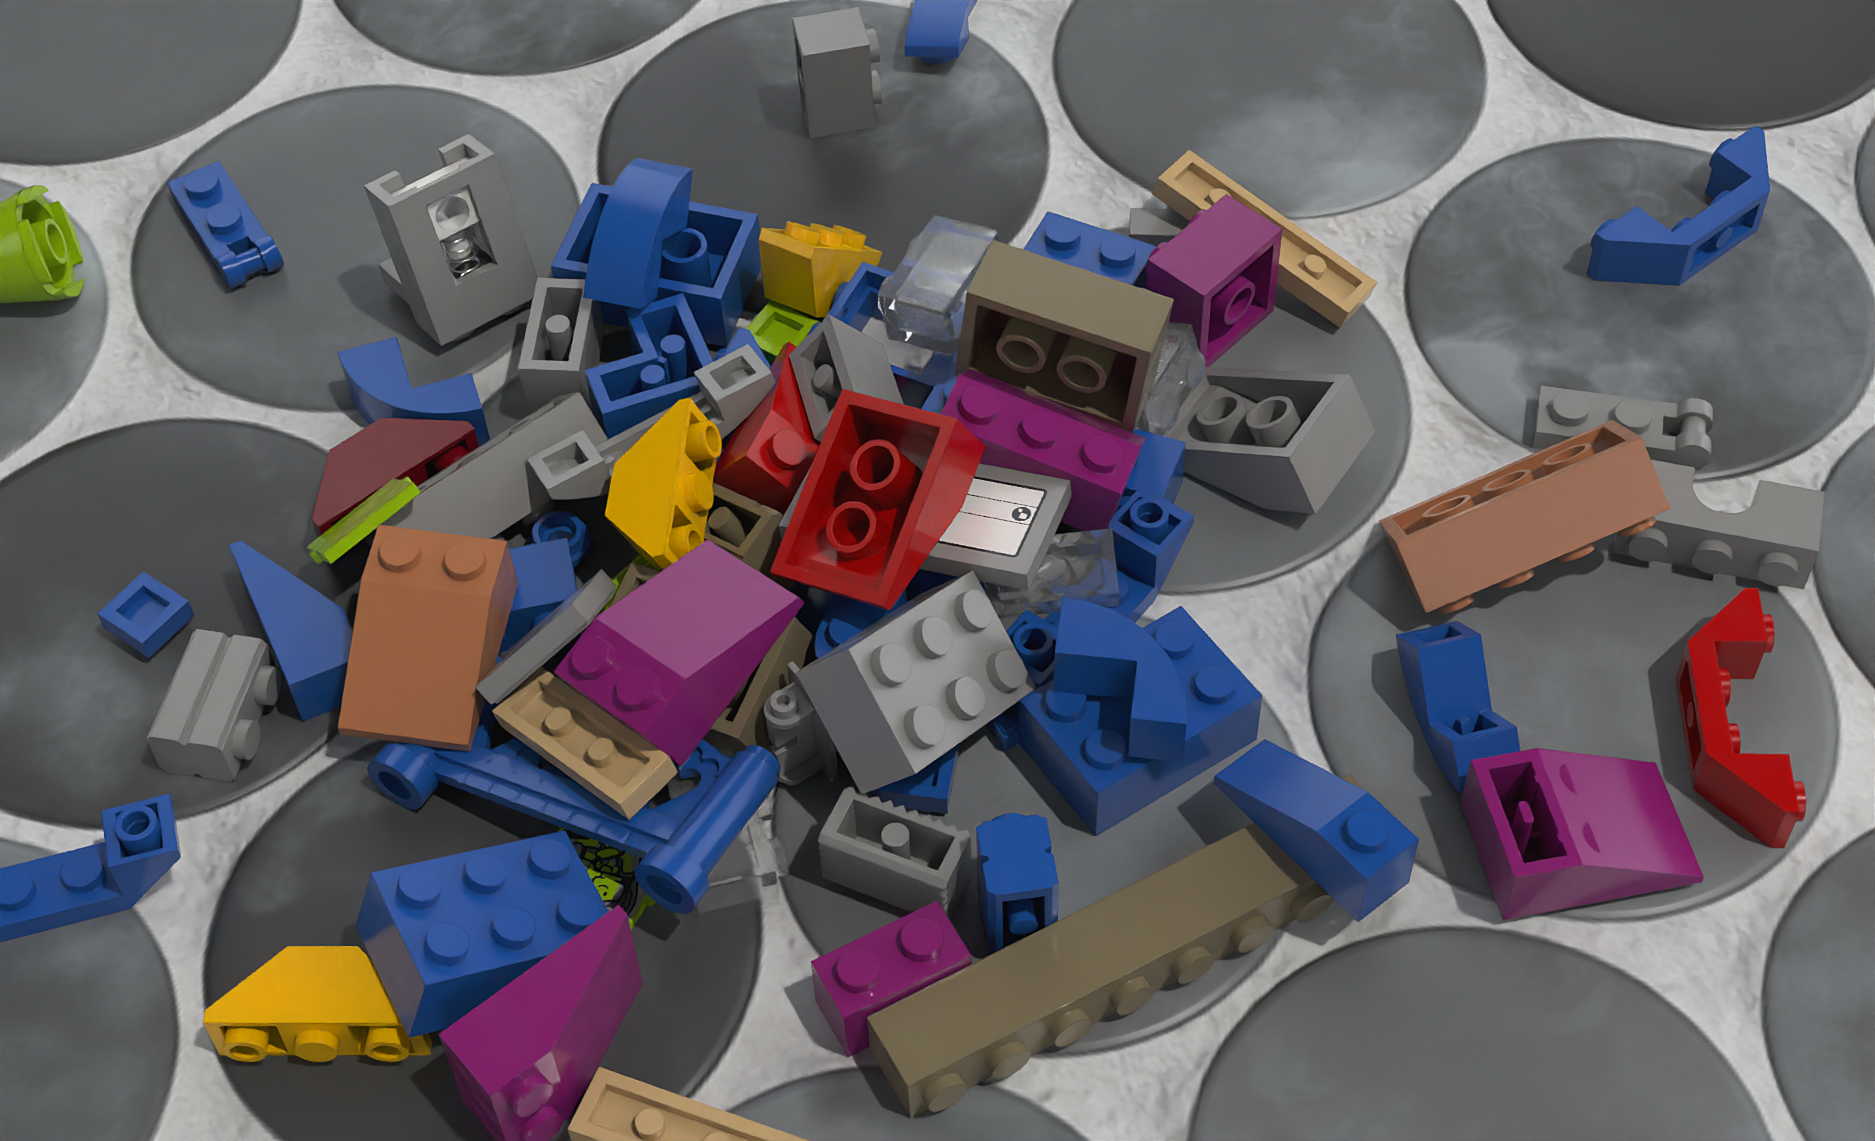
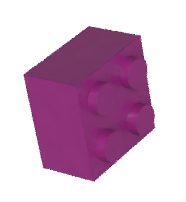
(1219, 274)

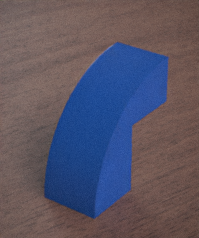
(640, 212)
(383, 390)
(1116, 658)
(1452, 698)

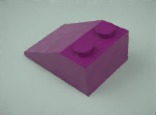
(680, 647)
(542, 1036)

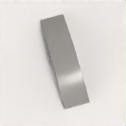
(727, 397)

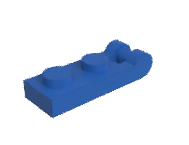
(224, 224)

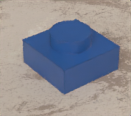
(146, 614)

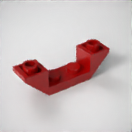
(1745, 786)

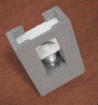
(465, 259)

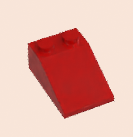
(772, 445)
(877, 498)

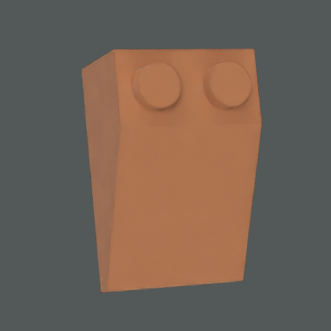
(426, 636)

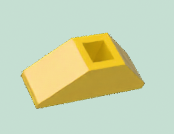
(808, 264)
(665, 485)
(311, 1007)

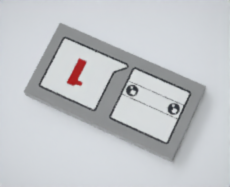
(999, 529)

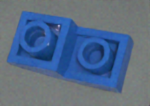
(938, 29)

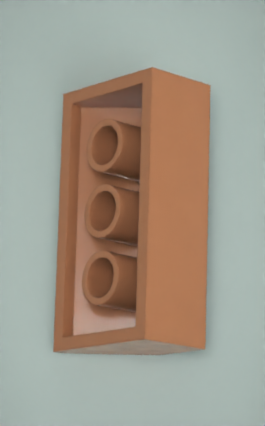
(1525, 516)

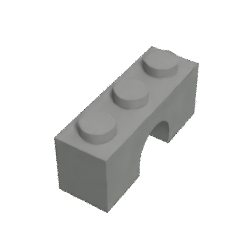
(1765, 543)

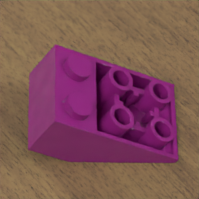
(1573, 830)

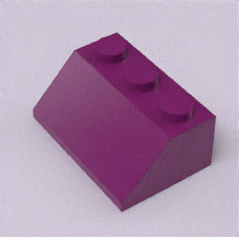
(1048, 440)

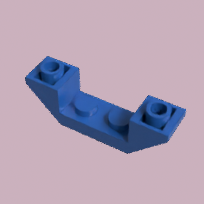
(1647, 252)
(1146, 543)
(95, 878)

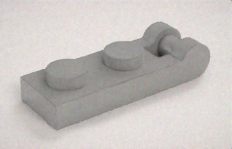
(1570, 412)

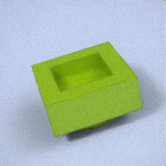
(777, 326)

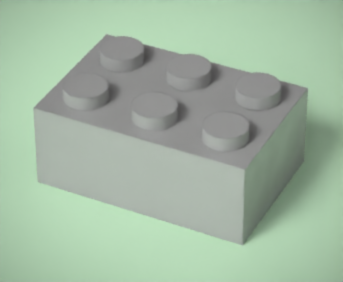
(916, 682)

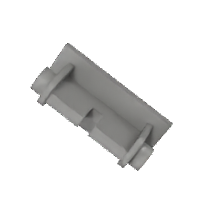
(798, 734)

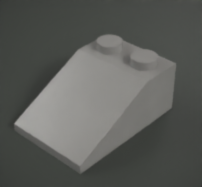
(1273, 434)

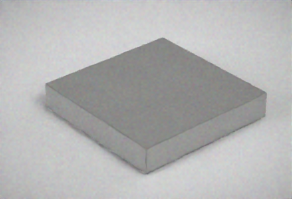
(547, 638)

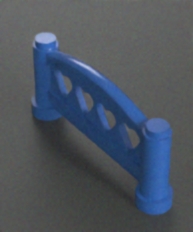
(676, 839)

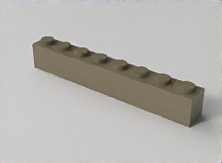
(1089, 967)

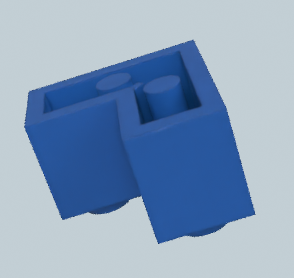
(659, 373)

